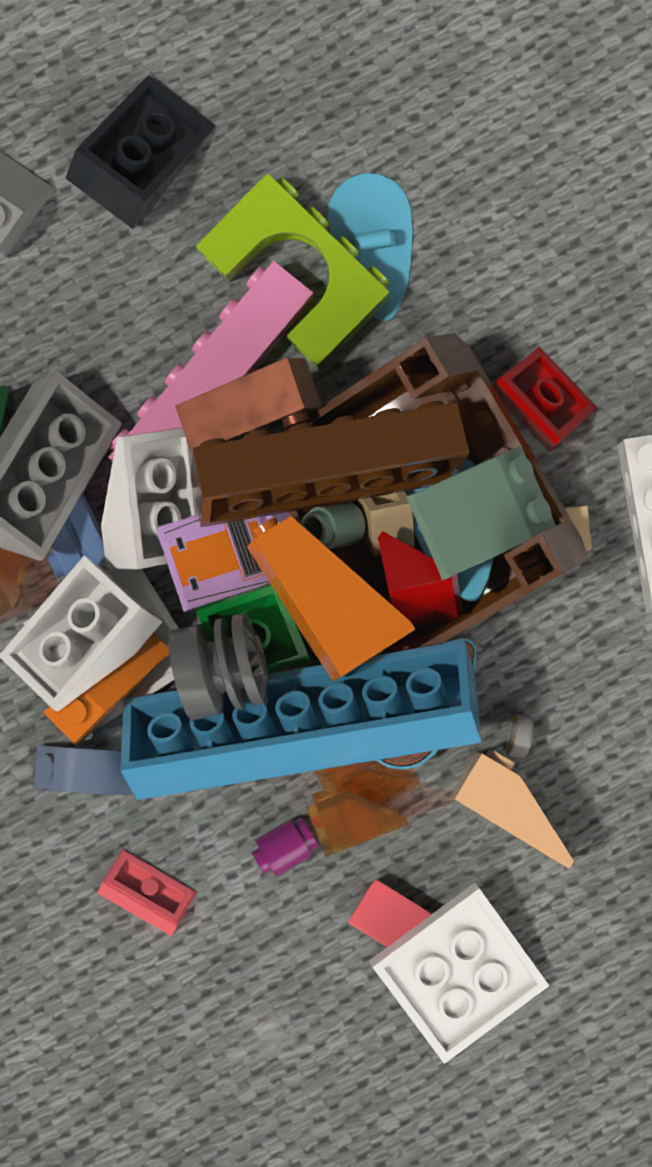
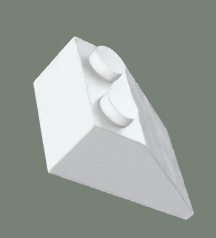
(145, 490)
(79, 635)

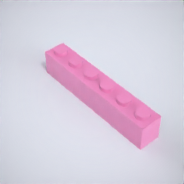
(233, 350)

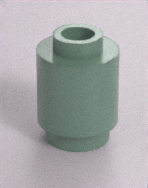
(335, 524)

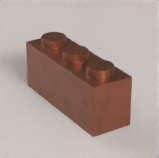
(255, 402)

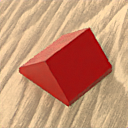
(543, 398)
(417, 584)

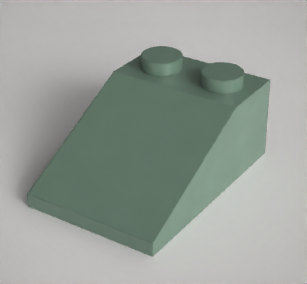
(481, 512)

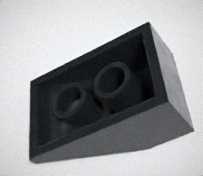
(138, 151)

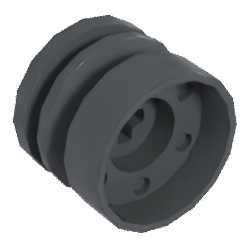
(210, 668)

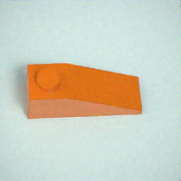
(94, 705)

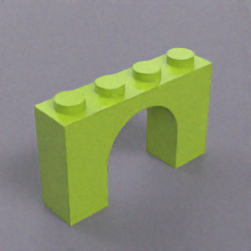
(272, 216)

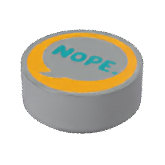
(519, 736)

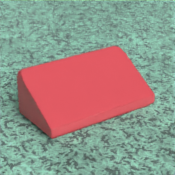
(146, 892)
(386, 914)

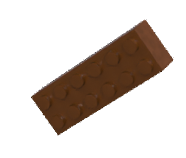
(327, 463)

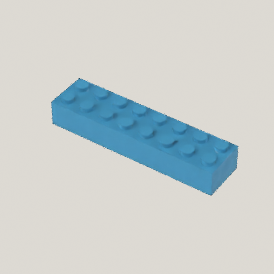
(374, 712)

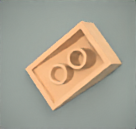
(505, 800)

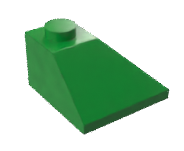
(270, 620)

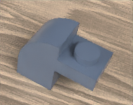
(80, 770)

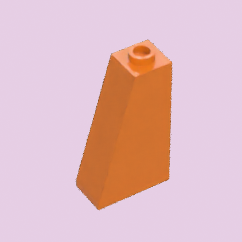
(326, 598)

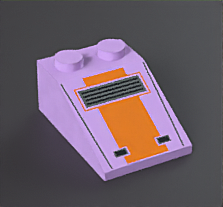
(211, 559)

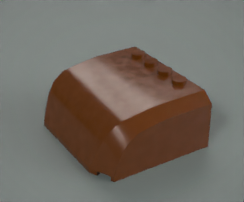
(449, 372)

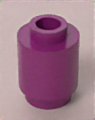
(284, 847)

